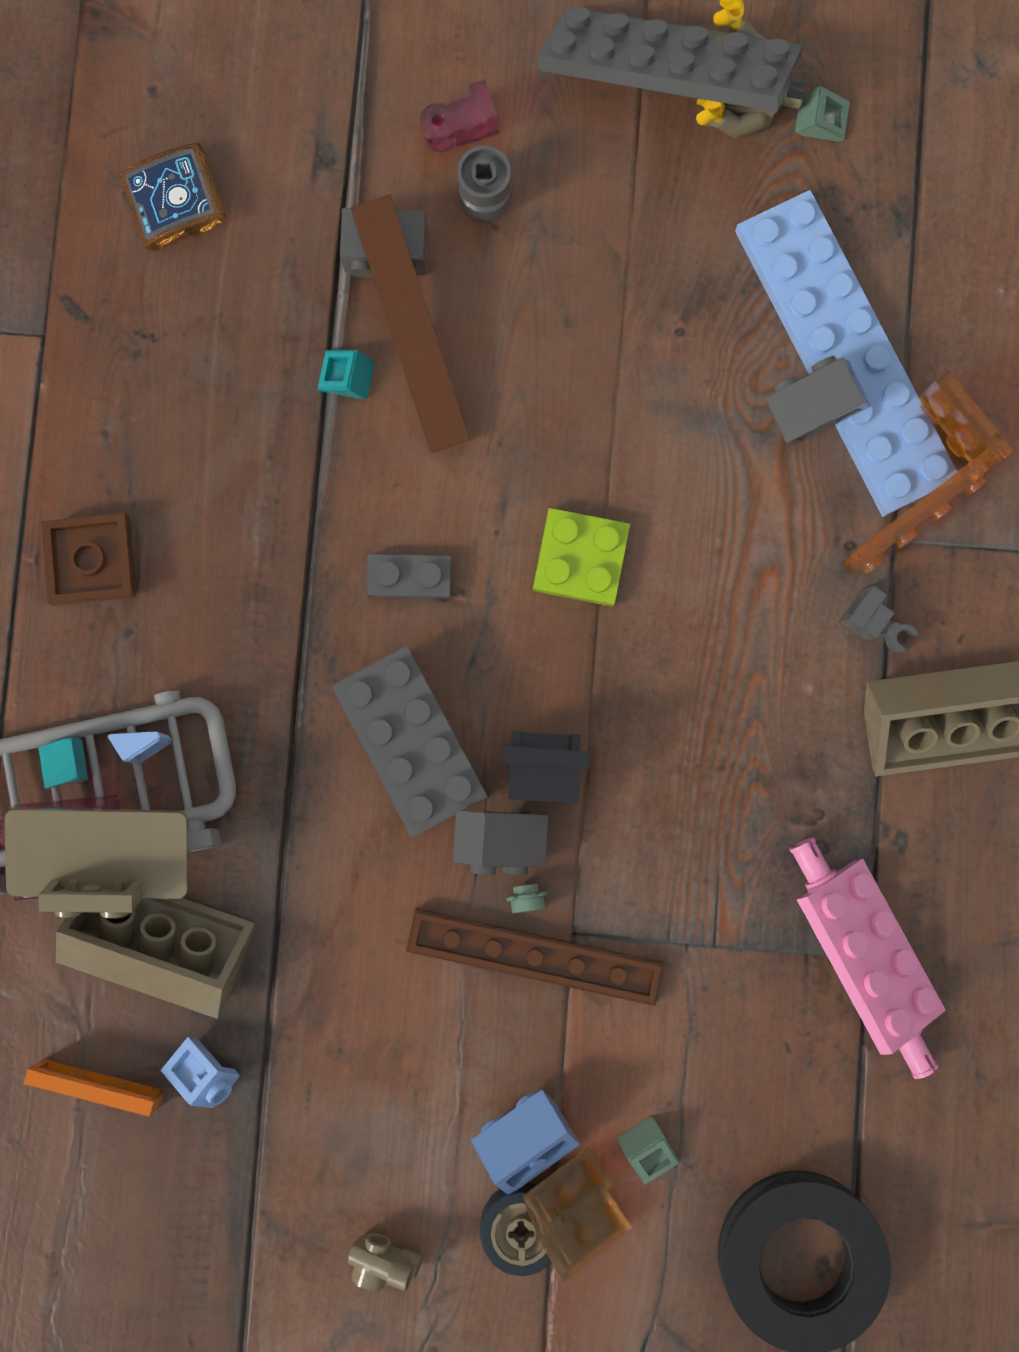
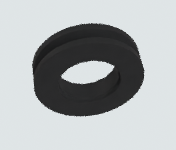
(842, 1311)

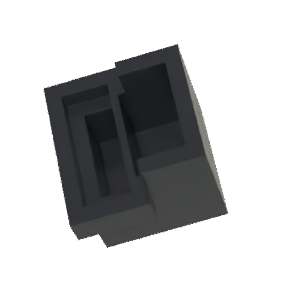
(545, 766)

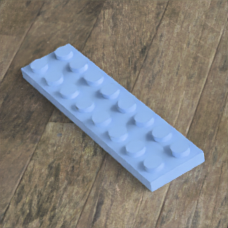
(832, 317)

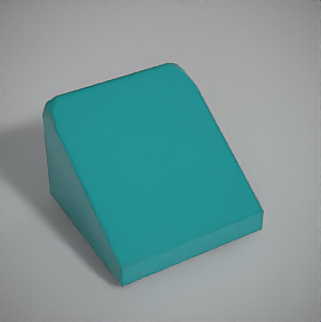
(346, 373)
(63, 762)

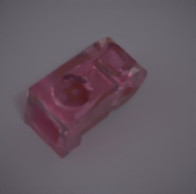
(460, 121)

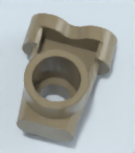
(380, 1262)

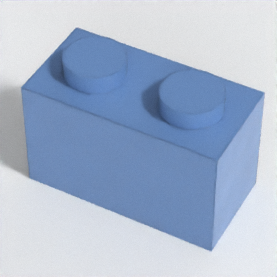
(524, 1141)

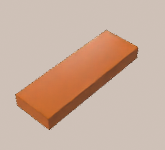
(94, 1087)

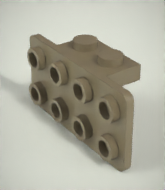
(95, 858)

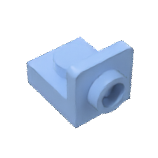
(199, 1075)

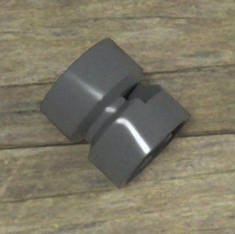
(484, 183)

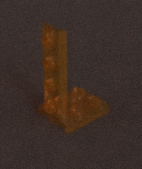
(969, 436)

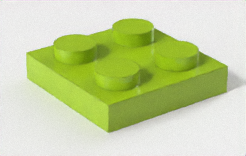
(581, 557)

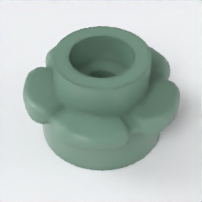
(527, 899)

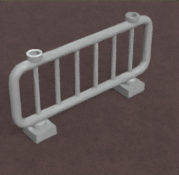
(168, 706)

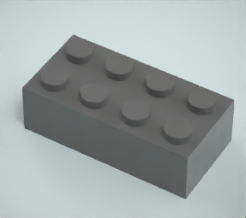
(409, 741)

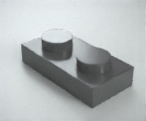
(408, 576)

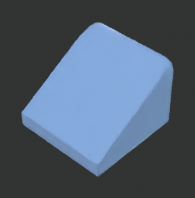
(138, 746)

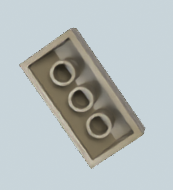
(943, 718)
(161, 949)

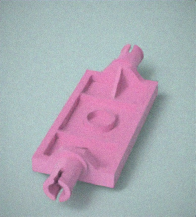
(870, 955)

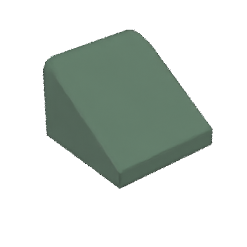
(822, 115)
(648, 1150)

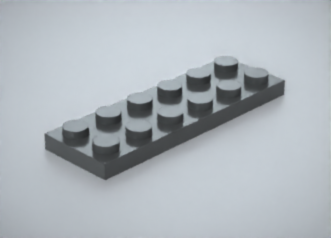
(671, 58)

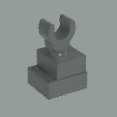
(870, 617)

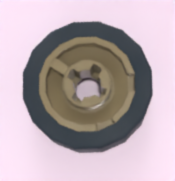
(504, 1248)

